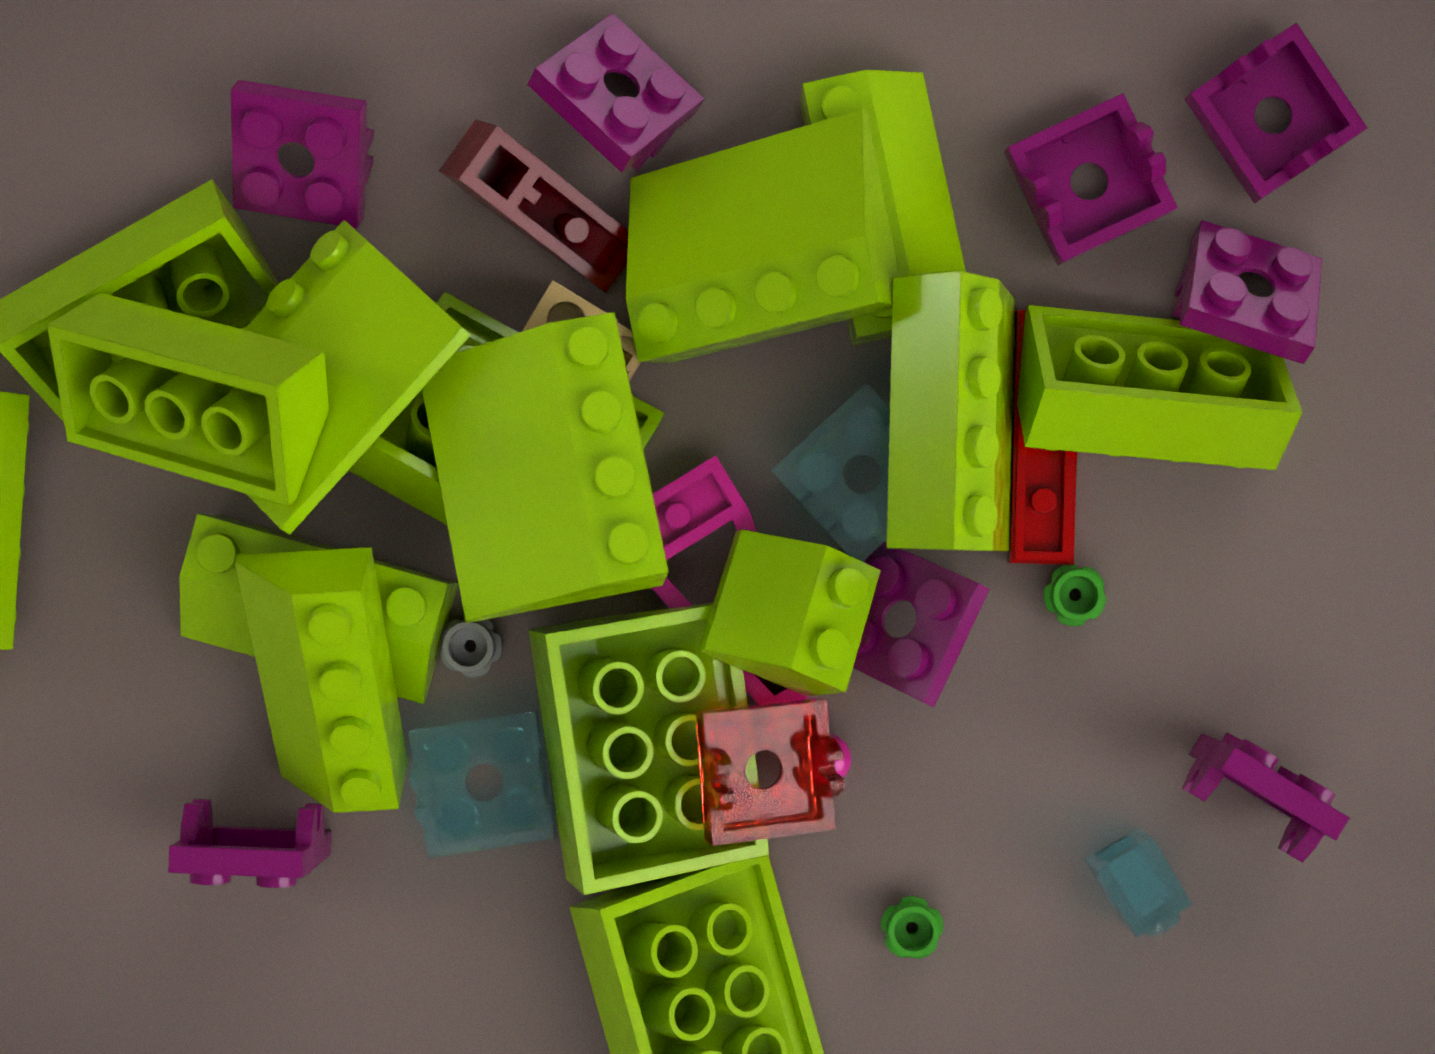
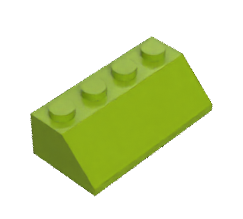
(908, 170)
(180, 258)
(1151, 391)
(190, 395)
(213, 609)
(326, 674)

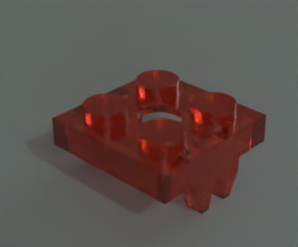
(807, 781)

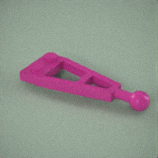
(690, 511)

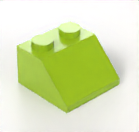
(790, 612)

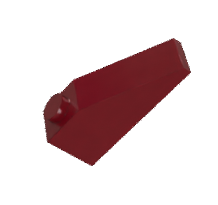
(538, 203)

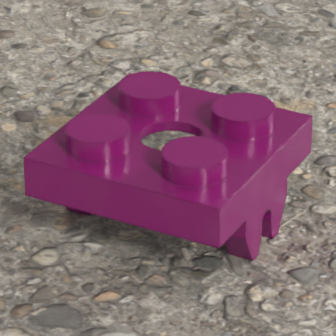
(1295, 74)
(323, 123)
(619, 127)
(1117, 145)
(1217, 299)
(945, 614)
(1253, 770)
(270, 854)

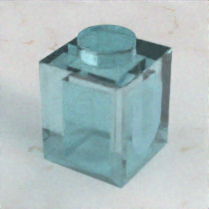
(1139, 884)

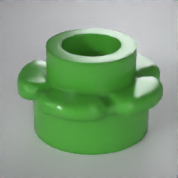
(1091, 600)
(916, 944)

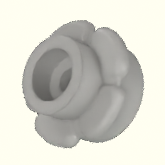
(470, 663)

